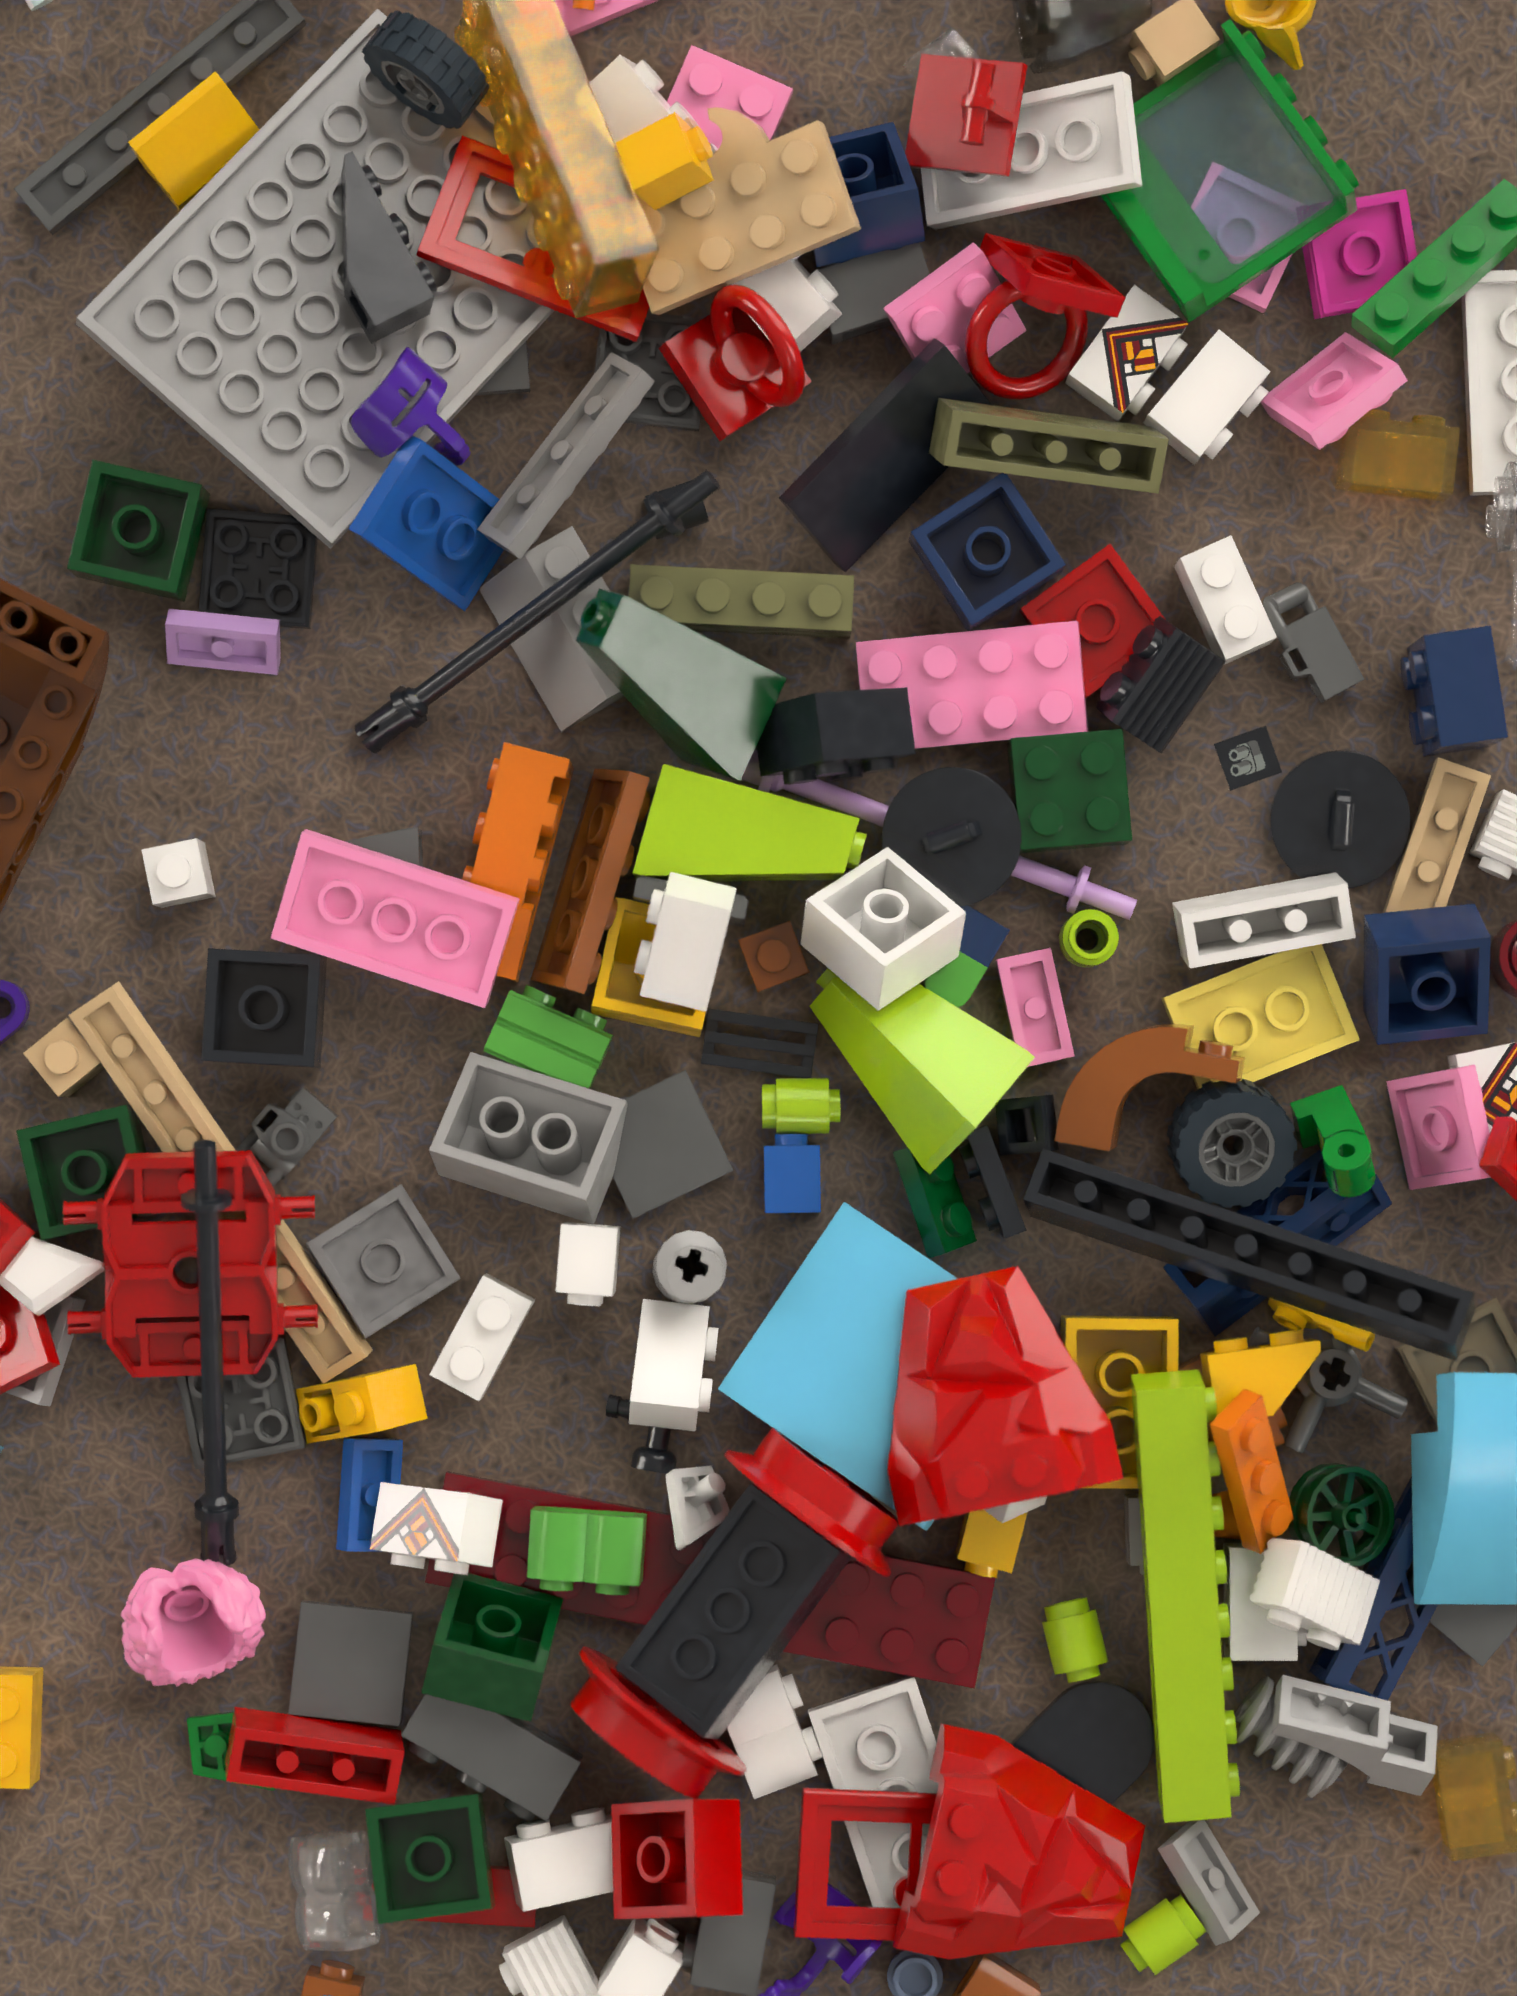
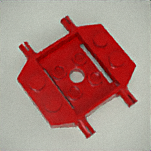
(154, 1314)

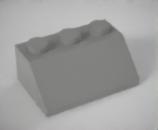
(556, 664)
(530, 1137)

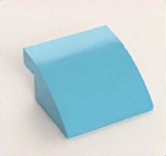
(831, 1350)
(1467, 1493)

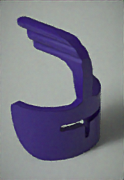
(375, 415)
(826, 1949)

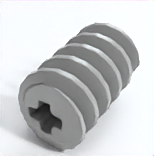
(709, 1258)
(1256, 1718)

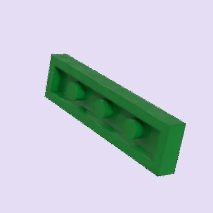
(1441, 272)

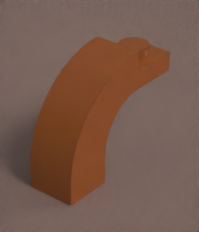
(1100, 1089)

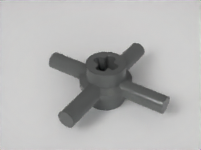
(1324, 1394)

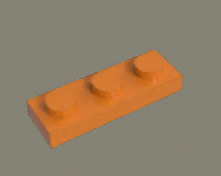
(1252, 1470)

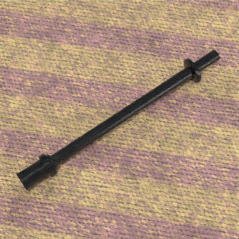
(410, 705)
(216, 1507)

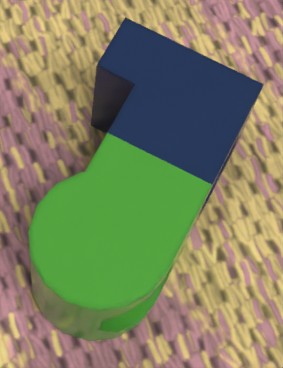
(978, 947)

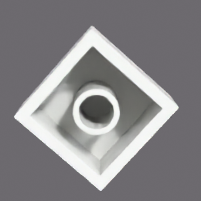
(882, 928)

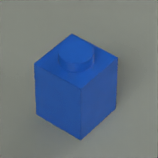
(792, 1175)

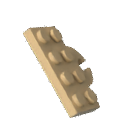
(757, 212)

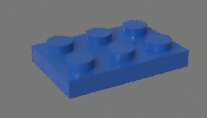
(428, 522)

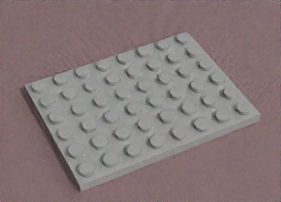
(245, 304)

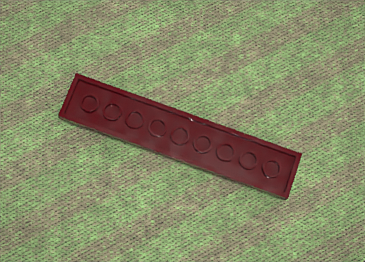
(913, 1623)

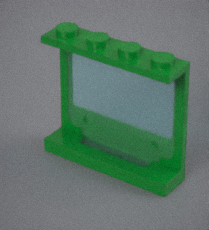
(1227, 176)

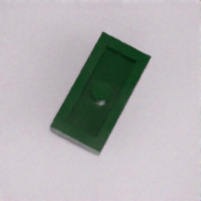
(936, 1204)

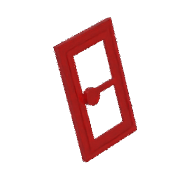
(532, 278)
(818, 1809)

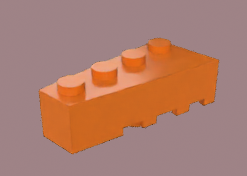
(519, 837)

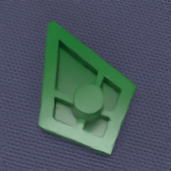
(209, 1745)

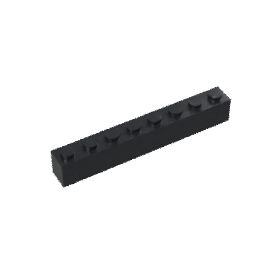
(1250, 1254)

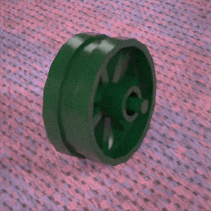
(1342, 1515)

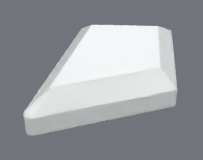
(47, 1274)
(695, 1502)

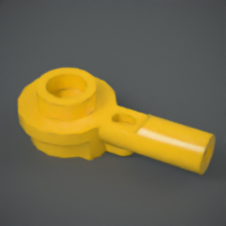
(1297, 1318)

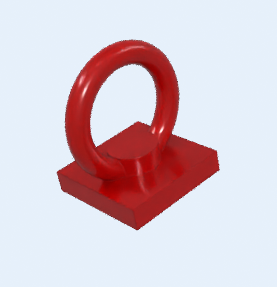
(1050, 283)
(732, 364)

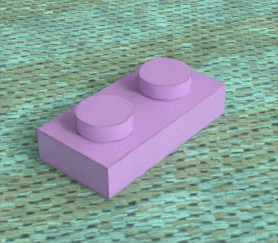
(223, 641)

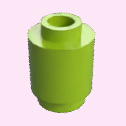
(1101, 926)
(800, 1106)
(1074, 1639)
(1162, 1935)

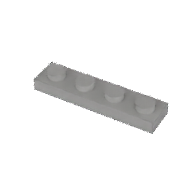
(566, 455)

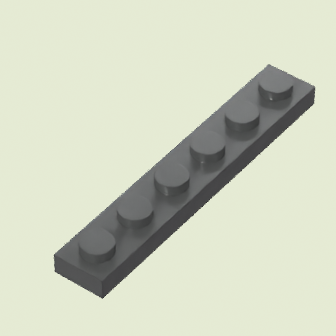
(102, 150)

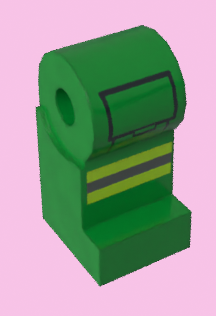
(1335, 1127)

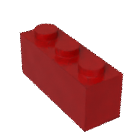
(314, 1755)

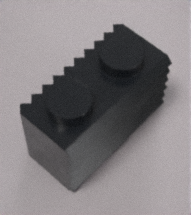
(1159, 683)

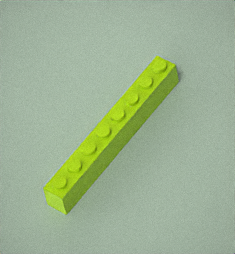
(1182, 1595)

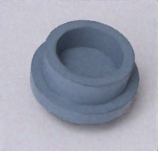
(914, 1974)

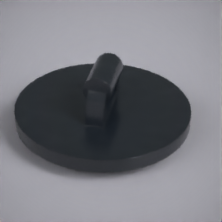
(1340, 817)
(955, 832)

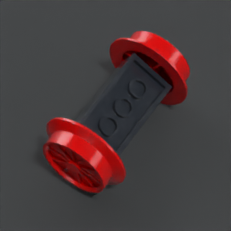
(732, 1615)

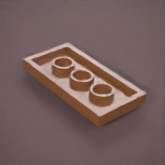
(590, 879)

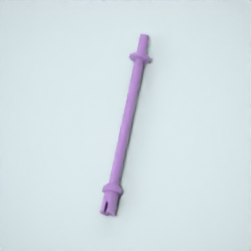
(1074, 887)

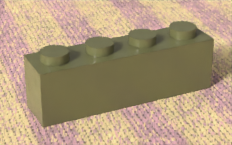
(1048, 445)
(747, 600)

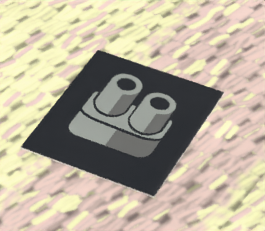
(1248, 758)

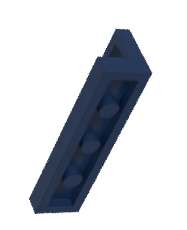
(1323, 1218)
(1390, 1567)

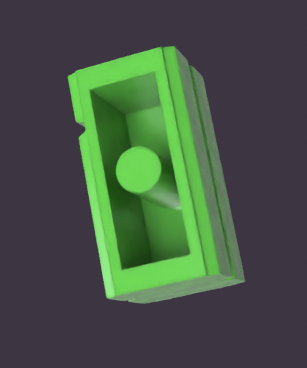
(547, 1040)

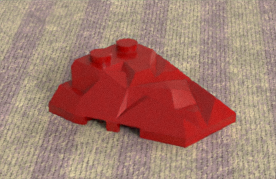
(989, 1403)
(1015, 1856)

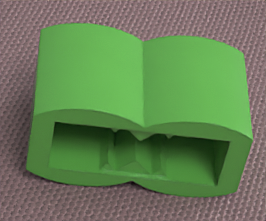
(586, 1547)

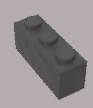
(494, 1753)

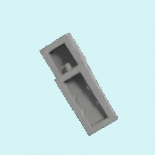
(1358, 1730)

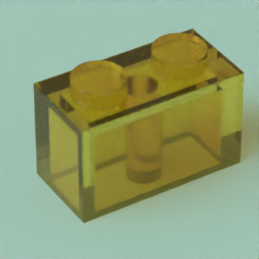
(1398, 457)
(1475, 1796)

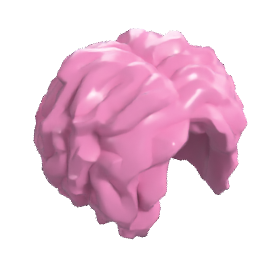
(190, 1622)

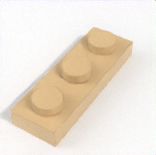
(1438, 837)

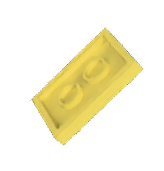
(1269, 1011)

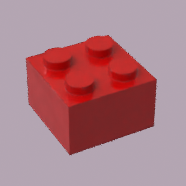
(677, 1859)

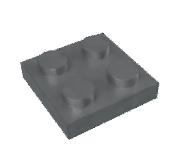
(382, 1261)

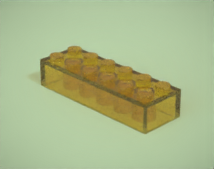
(560, 152)

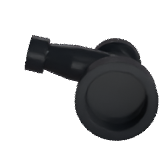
(655, 1454)

